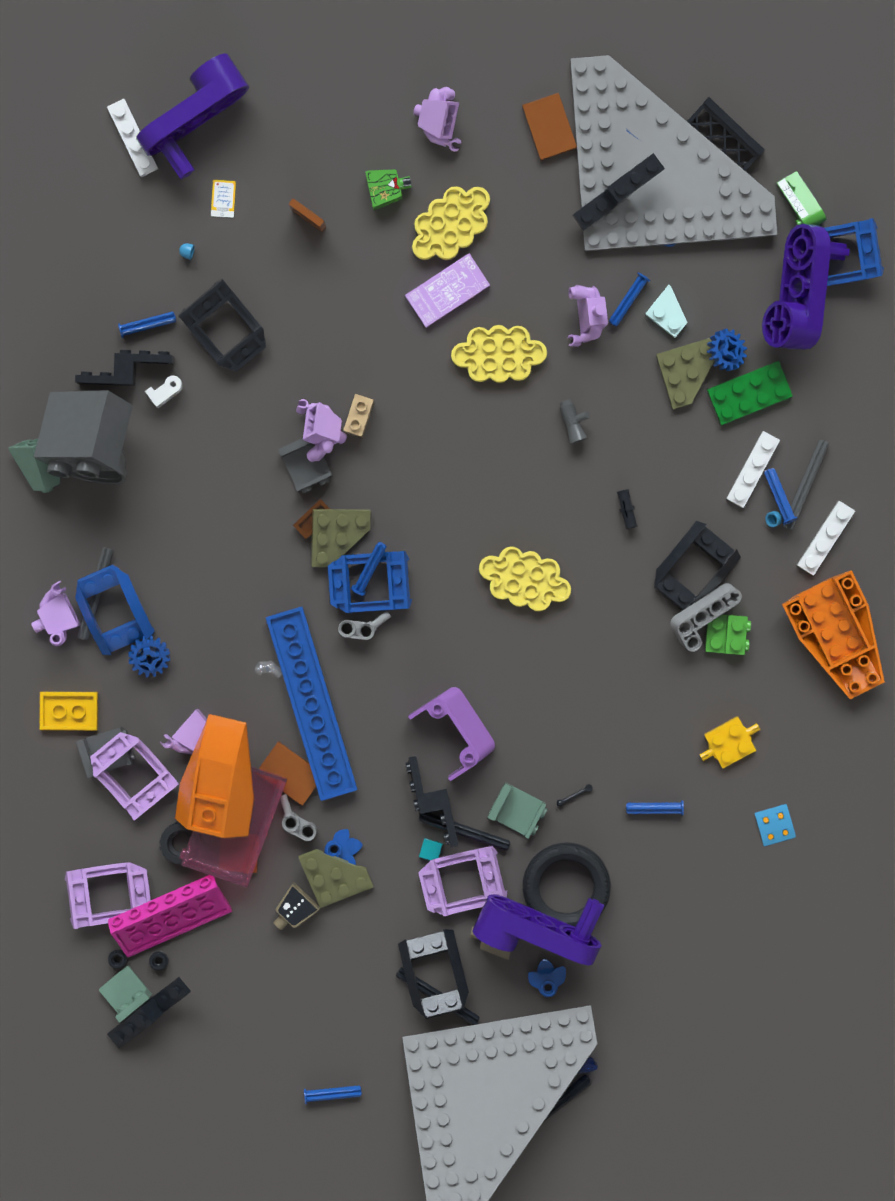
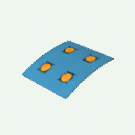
(775, 825)

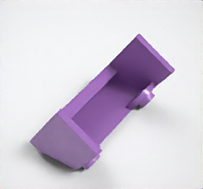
(467, 722)

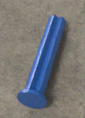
(628, 299)
(147, 323)
(780, 497)
(369, 569)
(655, 808)
(332, 1093)

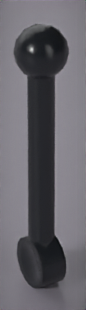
(588, 788)

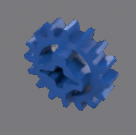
(727, 350)
(142, 658)

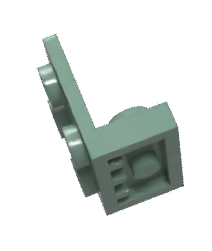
(125, 992)

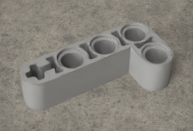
(725, 597)

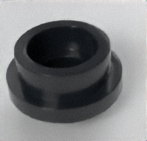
(111, 959)
(152, 960)

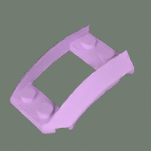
(148, 795)
(489, 875)
(79, 893)

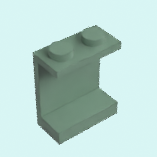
(517, 810)

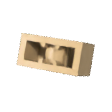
(358, 415)

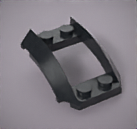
(209, 303)
(713, 547)
(429, 946)

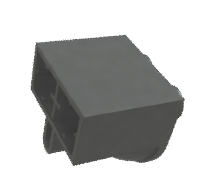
(85, 436)

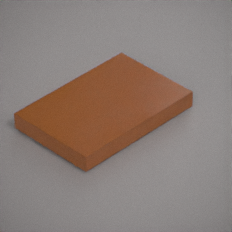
(549, 126)
(293, 767)

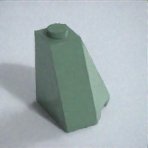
(32, 468)

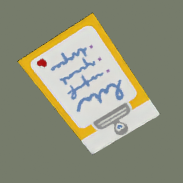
(223, 198)

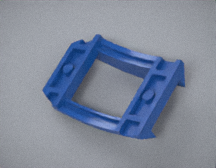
(867, 248)
(397, 583)
(124, 634)

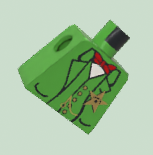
(386, 187)

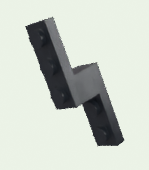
(618, 191)
(125, 368)
(432, 802)
(148, 1012)

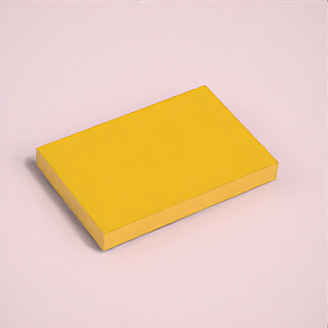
(69, 711)

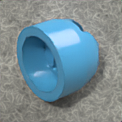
(187, 250)
(773, 518)

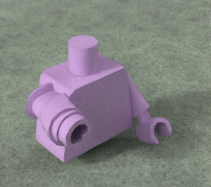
(438, 117)
(591, 313)
(320, 428)
(56, 615)
(187, 735)

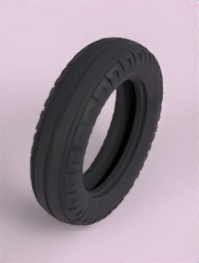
(560, 852)

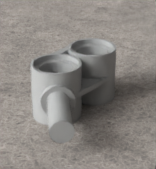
(357, 625)
(300, 823)

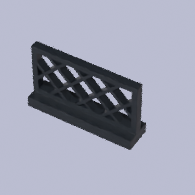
(732, 127)

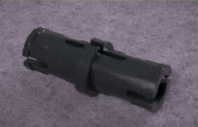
(627, 509)

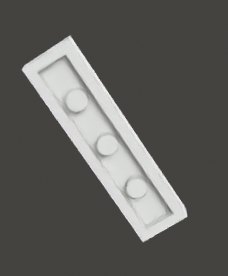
(129, 130)
(752, 469)
(825, 538)

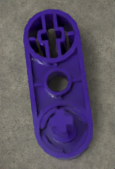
(217, 88)
(799, 313)
(507, 921)

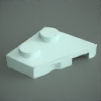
(667, 312)

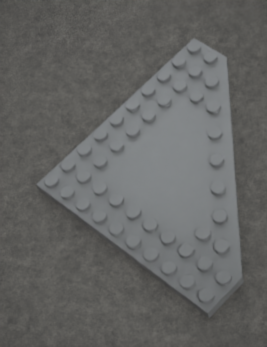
(695, 196)
(487, 1093)

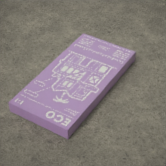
(447, 290)

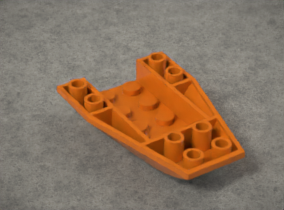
(838, 632)
(218, 783)

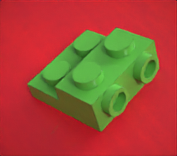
(728, 635)

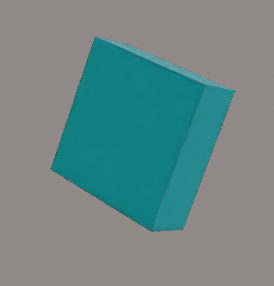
(430, 849)

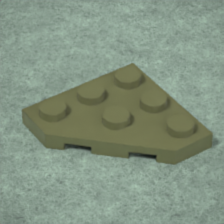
(685, 371)
(336, 532)
(333, 877)

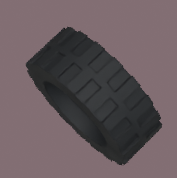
(166, 841)

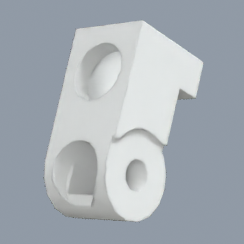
(164, 393)

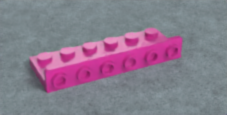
(169, 916)

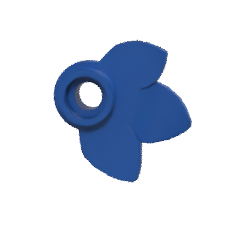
(346, 846)
(547, 975)

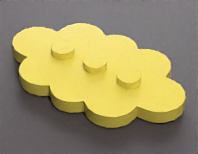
(451, 223)
(499, 354)
(525, 578)

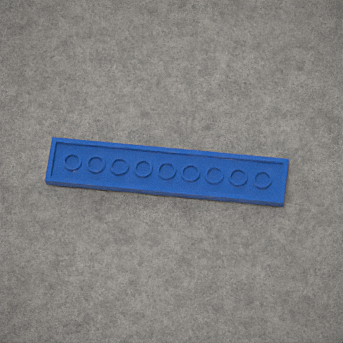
(311, 703)

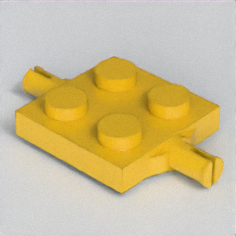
(729, 742)

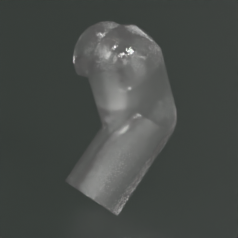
(268, 666)

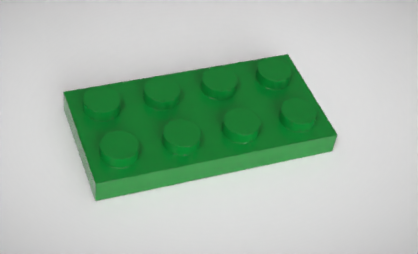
(749, 393)

